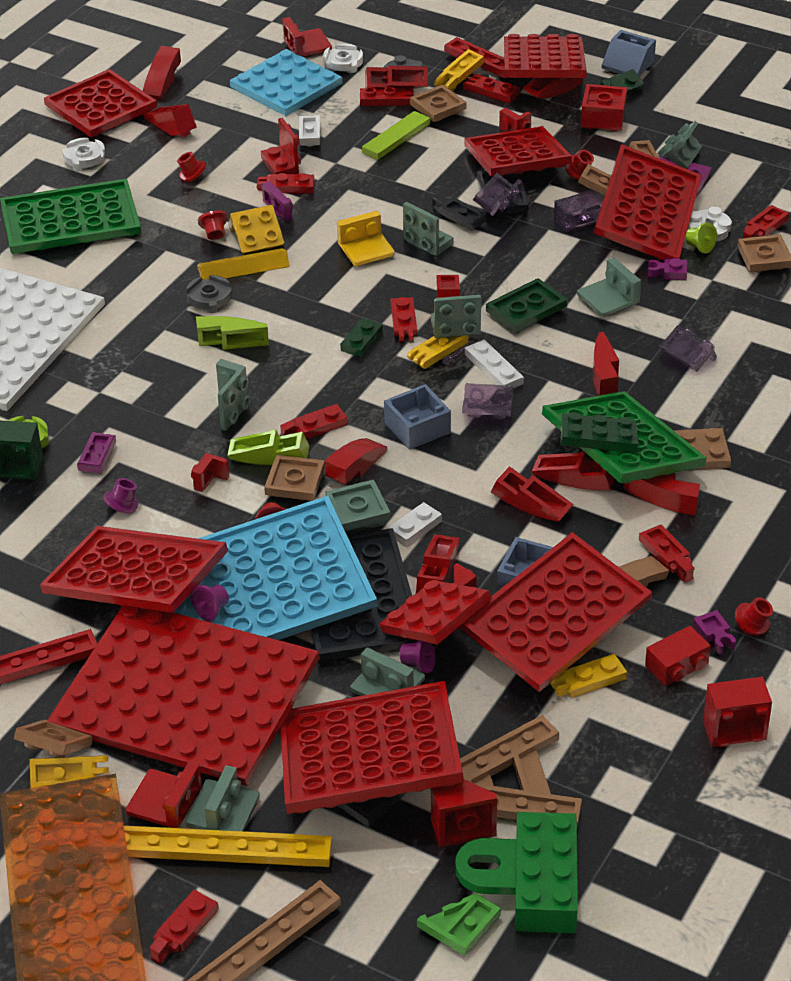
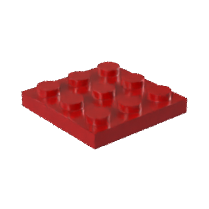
(435, 611)

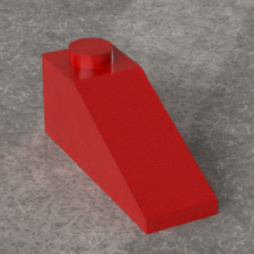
(173, 119)

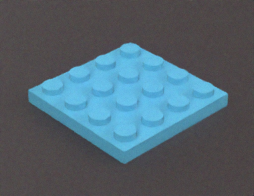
(285, 82)

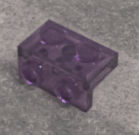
(496, 194)
(487, 400)

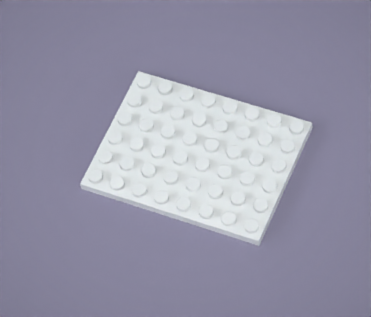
(36, 327)

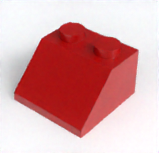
(463, 813)

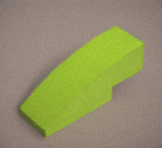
(231, 332)
(264, 446)

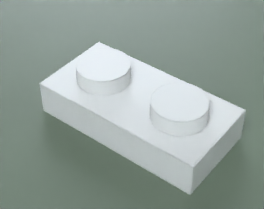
(309, 130)
(416, 524)

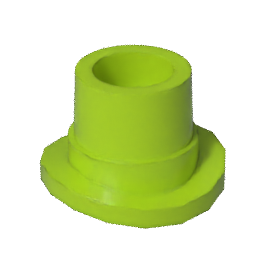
(702, 237)

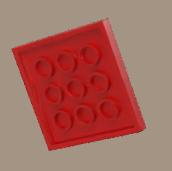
(100, 103)
(518, 151)

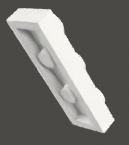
(493, 364)

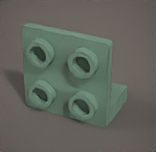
(423, 230)
(615, 292)
(456, 316)
(232, 391)

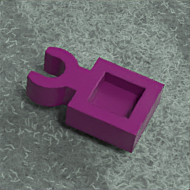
(671, 269)
(714, 628)

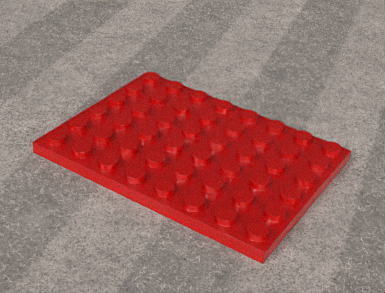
(186, 691)

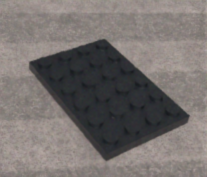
(387, 576)

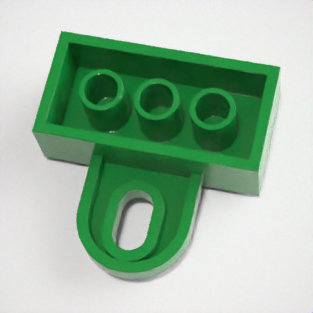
(533, 867)

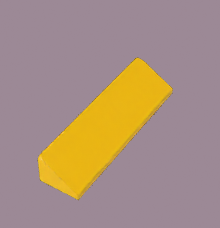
(245, 264)

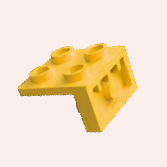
(256, 229)
(362, 238)

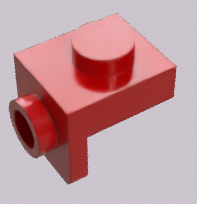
(511, 121)
(208, 468)

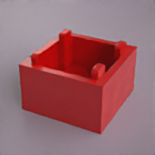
(603, 107)
(737, 711)

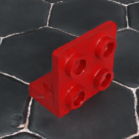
(304, 42)
(286, 156)
(166, 797)

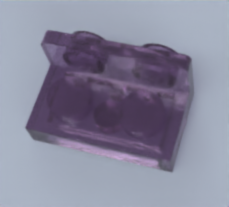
(687, 348)

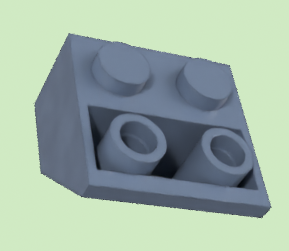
(629, 52)

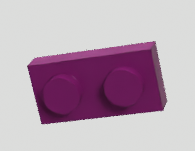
(273, 196)

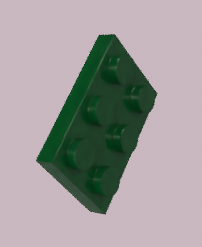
(526, 305)
(599, 432)

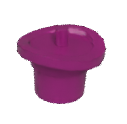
(122, 496)
(209, 600)
(418, 655)

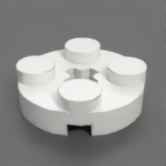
(343, 58)
(84, 154)
(714, 216)

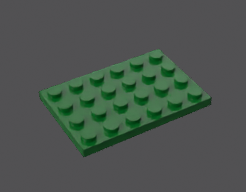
(69, 216)
(659, 447)

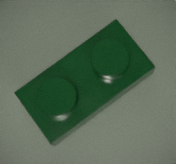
(627, 79)
(361, 337)

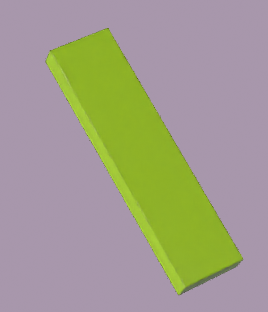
(395, 135)

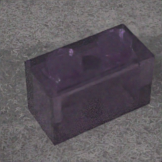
(577, 210)

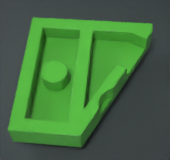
(461, 923)

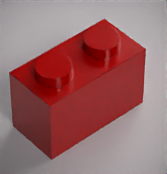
(677, 655)

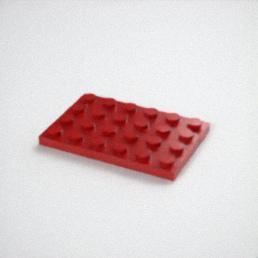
(544, 56)
(648, 204)
(134, 568)
(556, 611)

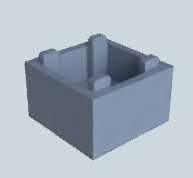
(417, 416)
(518, 558)

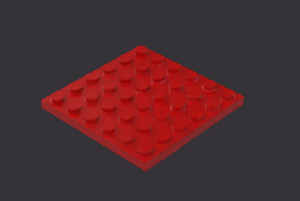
(369, 748)

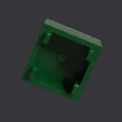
(20, 450)

